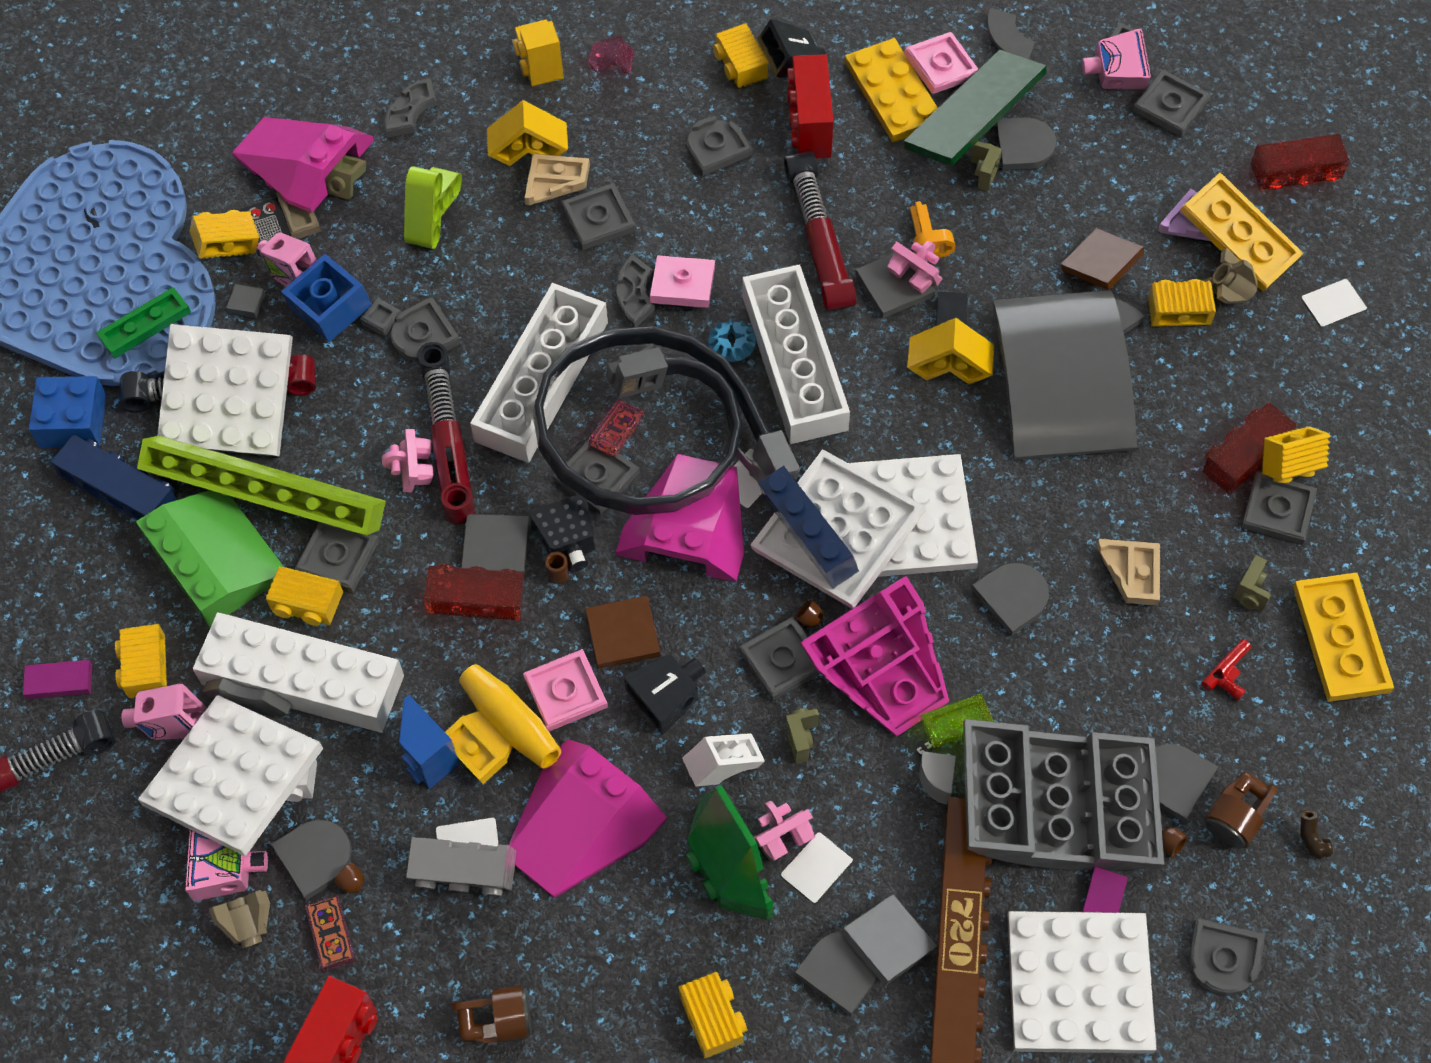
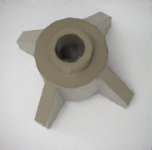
(1233, 280)
(243, 918)

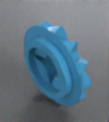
(743, 344)

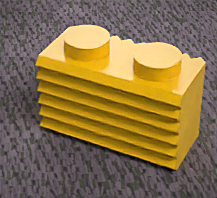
(741, 55)
(224, 234)
(1181, 303)
(1295, 454)
(304, 596)
(141, 659)
(712, 1015)

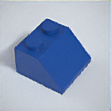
(425, 746)

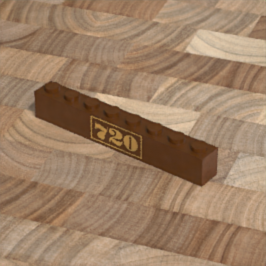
(959, 945)

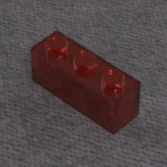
(1299, 162)
(1244, 447)
(474, 592)

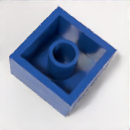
(326, 297)
(67, 408)

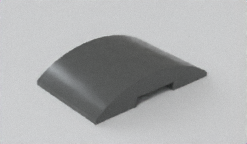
(1066, 375)
(1061, 798)

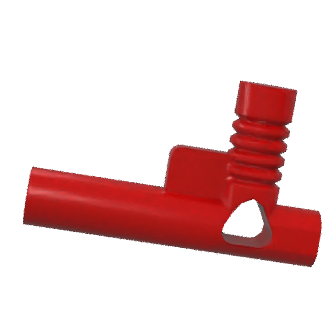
(1228, 672)

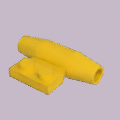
(501, 722)

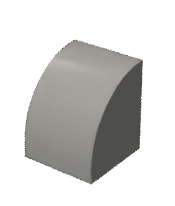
(937, 775)

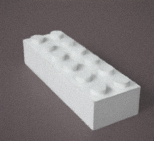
(795, 354)
(505, 415)
(302, 669)

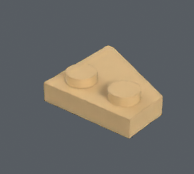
(555, 177)
(1133, 569)

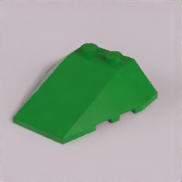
(727, 857)

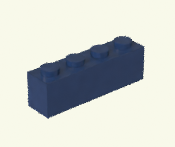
(110, 478)
(808, 527)

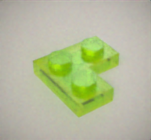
(947, 722)

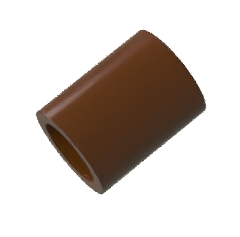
(554, 561)

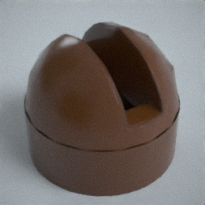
(809, 614)
(1173, 840)
(350, 879)

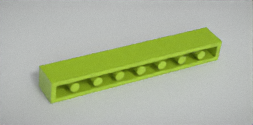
(261, 484)

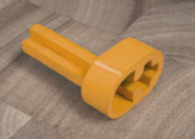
(942, 238)

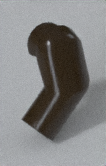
(1309, 835)

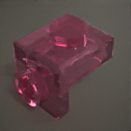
(610, 53)

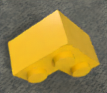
(539, 52)
(526, 131)
(951, 349)

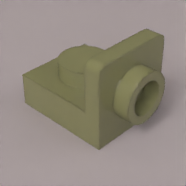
(988, 161)
(343, 175)
(1249, 590)
(798, 732)

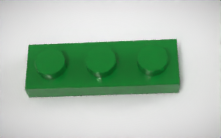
(143, 322)

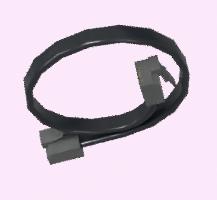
(646, 372)

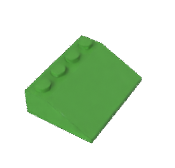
(211, 552)

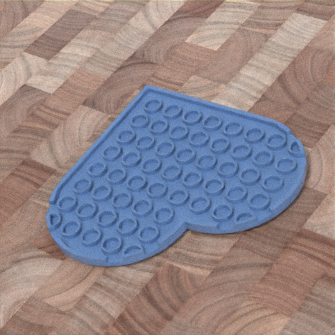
(74, 281)

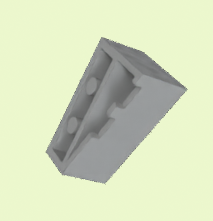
(461, 865)

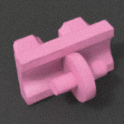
(925, 272)
(406, 459)
(797, 826)

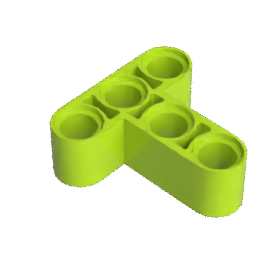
(426, 200)

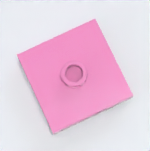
(941, 62)
(682, 281)
(565, 690)

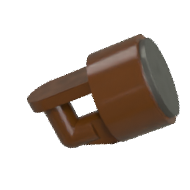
(1234, 819)
(510, 1014)

